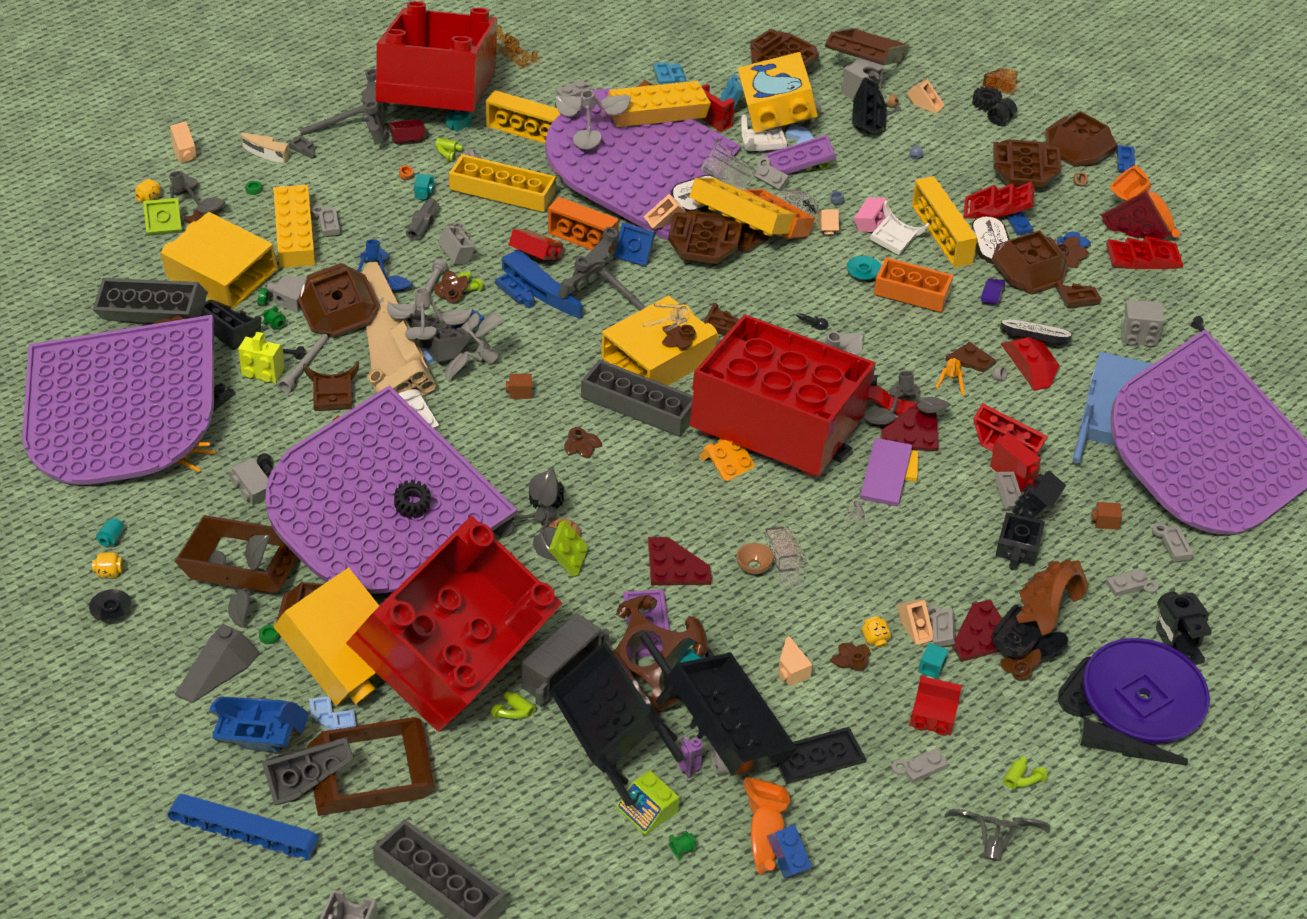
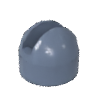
(916, 152)
(837, 197)

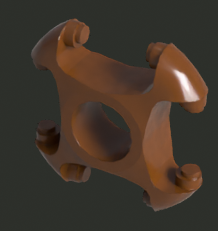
(673, 644)

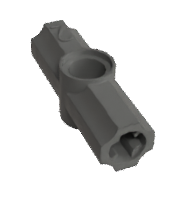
(422, 219)

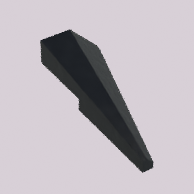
(1102, 736)

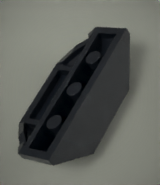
(869, 107)

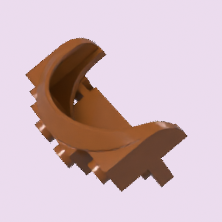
(1044, 592)

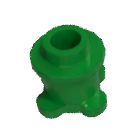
(274, 318)
(682, 844)

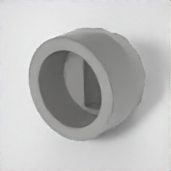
(999, 373)

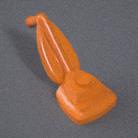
(1136, 181)
(766, 802)

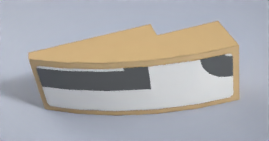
(265, 147)

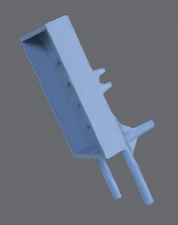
(1108, 379)

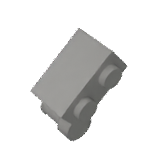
(456, 244)
(250, 480)

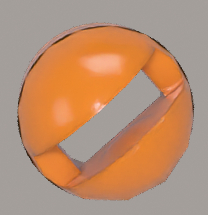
(405, 172)

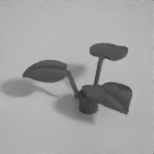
(182, 182)
(905, 387)
(541, 488)
(239, 602)
(994, 845)

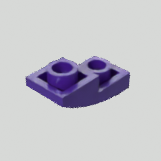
(993, 291)

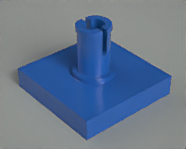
(634, 244)

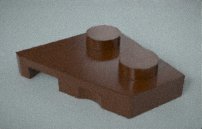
(751, 238)
(1078, 295)
(720, 320)
(972, 357)

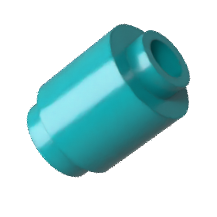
(110, 532)

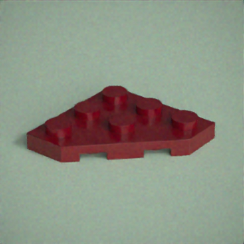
(1137, 218)
(915, 429)
(675, 565)
(976, 631)

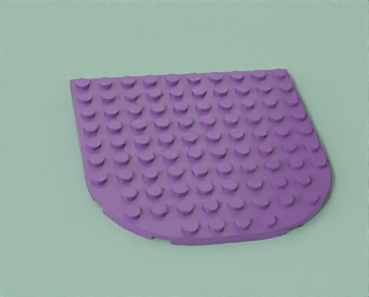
(631, 164)
(119, 400)
(1208, 440)
(338, 489)

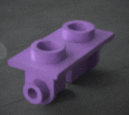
(692, 755)

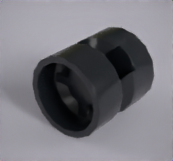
(1002, 111)

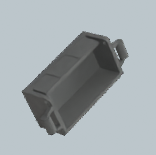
(560, 655)

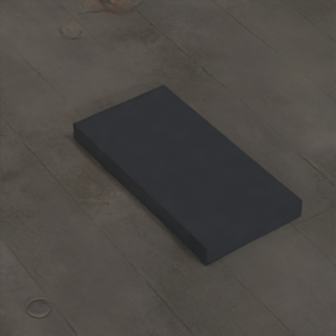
(822, 755)

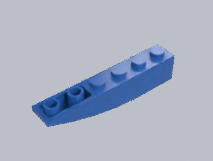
(540, 283)

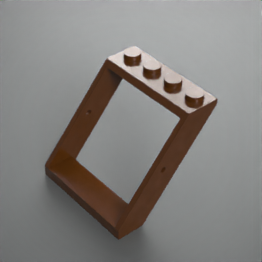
(867, 46)
(206, 536)
(327, 793)

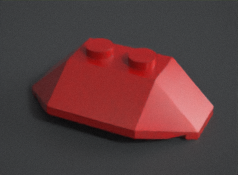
(1033, 361)
(993, 424)

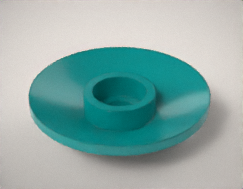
(863, 267)

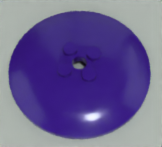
(1145, 666)

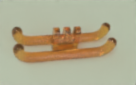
(512, 48)

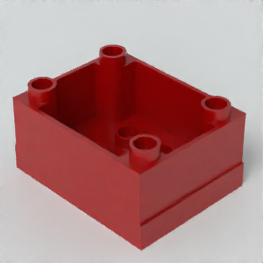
(436, 58)
(780, 394)
(454, 623)

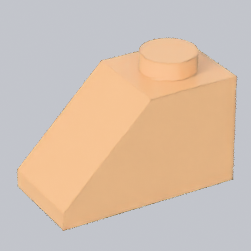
(925, 96)
(182, 142)
(664, 212)
(828, 221)
(916, 620)
(793, 664)

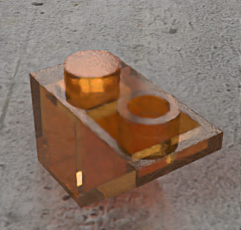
(1002, 79)

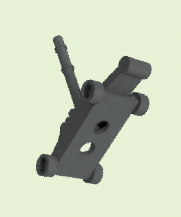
(371, 109)
(592, 267)

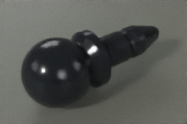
(818, 323)
(265, 462)

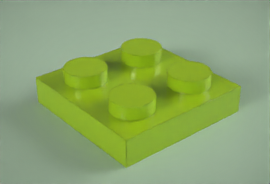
(162, 216)
(568, 548)

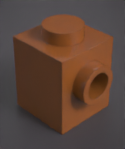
(519, 386)
(1107, 515)

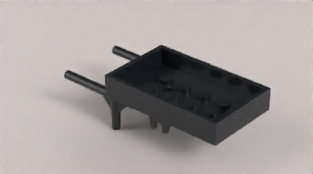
(726, 710)
(609, 712)

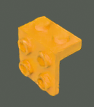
(728, 458)

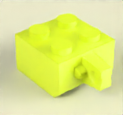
(261, 358)

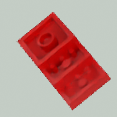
(999, 202)
(1144, 254)

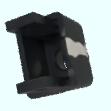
(1186, 615)

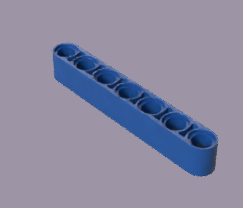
(243, 825)

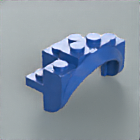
(257, 722)

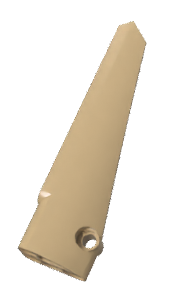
(392, 355)

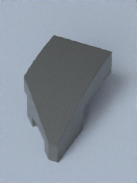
(303, 146)

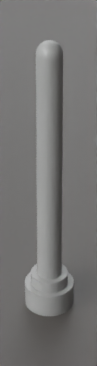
(438, 267)
(287, 382)

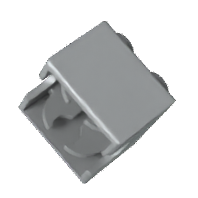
(856, 72)
(1142, 323)
(340, 908)

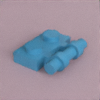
(665, 75)
(732, 90)

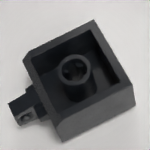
(1039, 495)
(1020, 539)

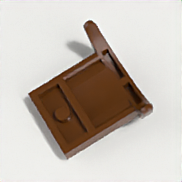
(332, 390)

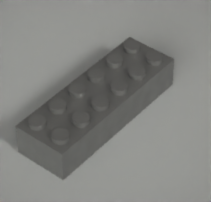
(148, 300)
(637, 397)
(437, 875)

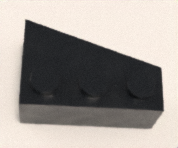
(231, 325)

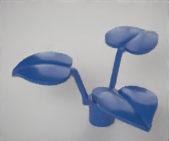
(376, 253)

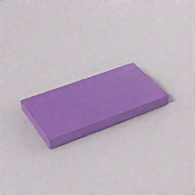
(802, 155)
(886, 472)
(657, 616)

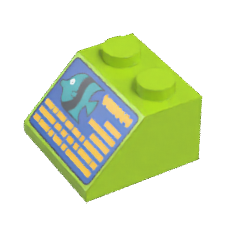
(651, 803)

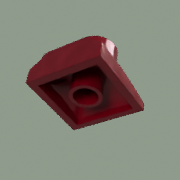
(407, 130)

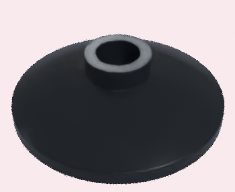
(110, 605)
(1051, 644)

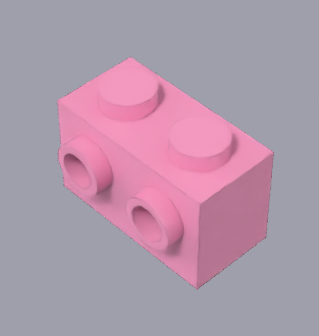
(870, 214)

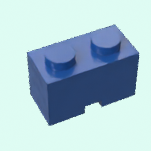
(789, 851)

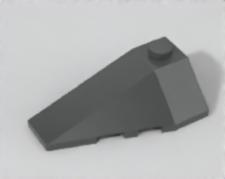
(446, 342)
(220, 659)
(299, 770)

